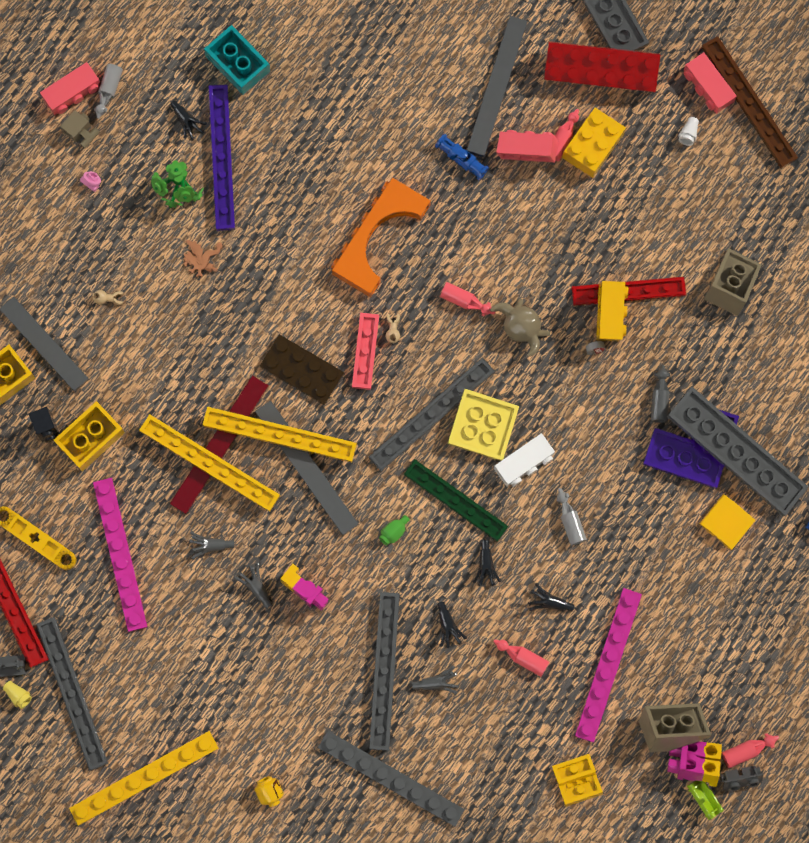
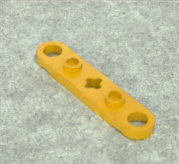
(45, 546)

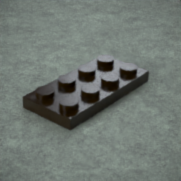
(301, 369)

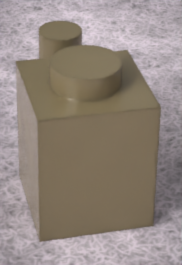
(77, 126)

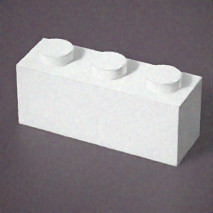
(524, 461)

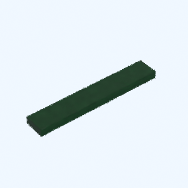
(455, 500)

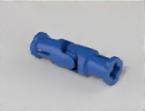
(459, 155)

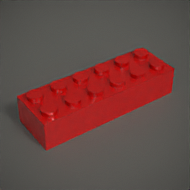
(602, 66)

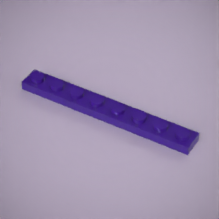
(221, 157)

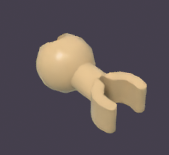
(104, 297)
(393, 333)

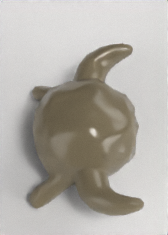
(522, 324)

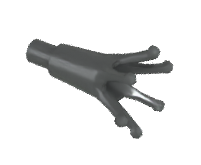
(208, 544)
(255, 586)
(437, 682)

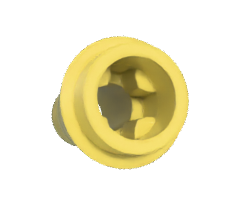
(18, 695)

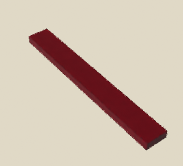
(218, 445)

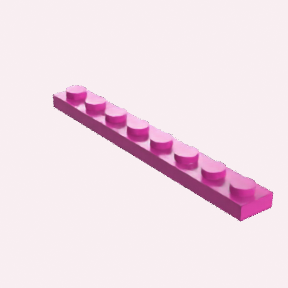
(120, 554)
(608, 665)

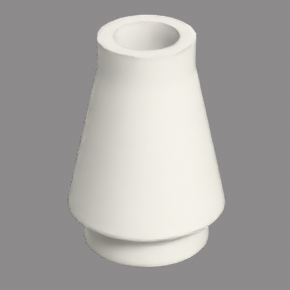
(689, 132)

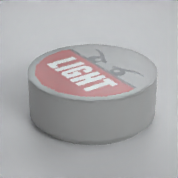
(595, 347)

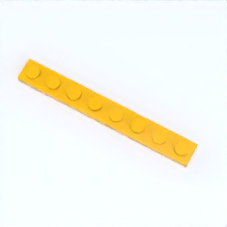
(279, 434)
(209, 463)
(143, 778)

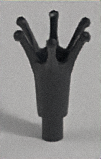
(186, 119)
(486, 565)
(549, 601)
(448, 626)

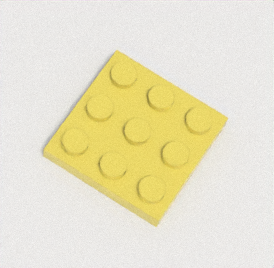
(483, 425)

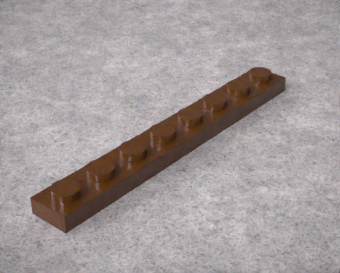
(750, 103)

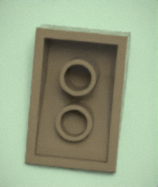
(733, 282)
(673, 726)

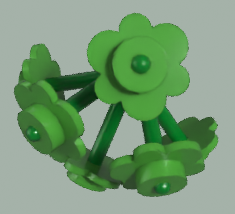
(177, 175)

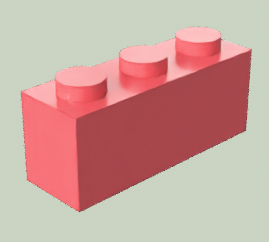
(709, 83)
(71, 89)
(527, 146)

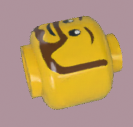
(269, 791)

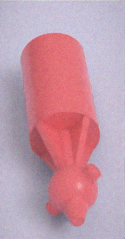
(565, 133)
(464, 299)
(524, 657)
(747, 750)

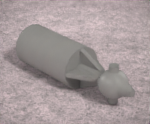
(108, 87)
(570, 520)

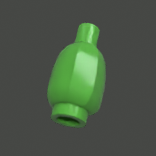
(393, 530)

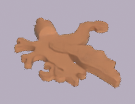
(201, 261)

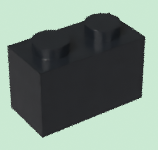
(44, 424)

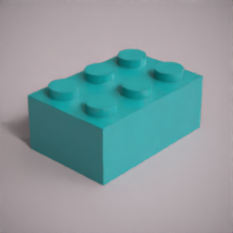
(237, 60)

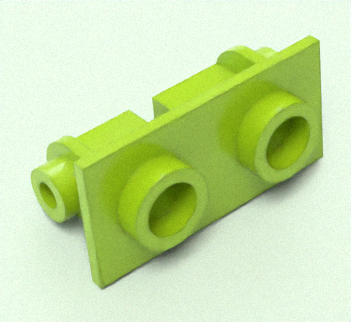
(705, 799)

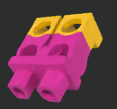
(304, 589)
(697, 762)

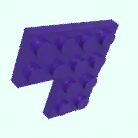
(684, 457)

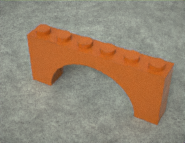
(394, 202)

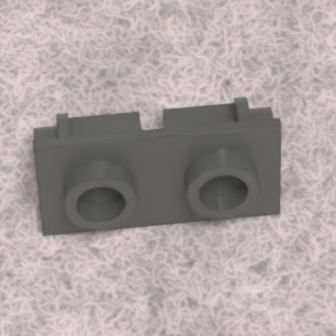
(12, 665)
(750, 777)

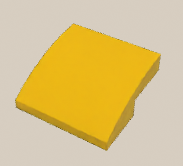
(727, 522)
(577, 780)

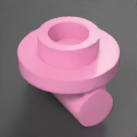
(91, 180)

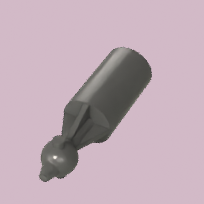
(660, 398)

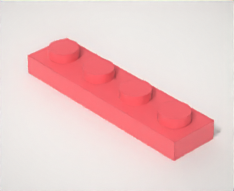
(365, 351)

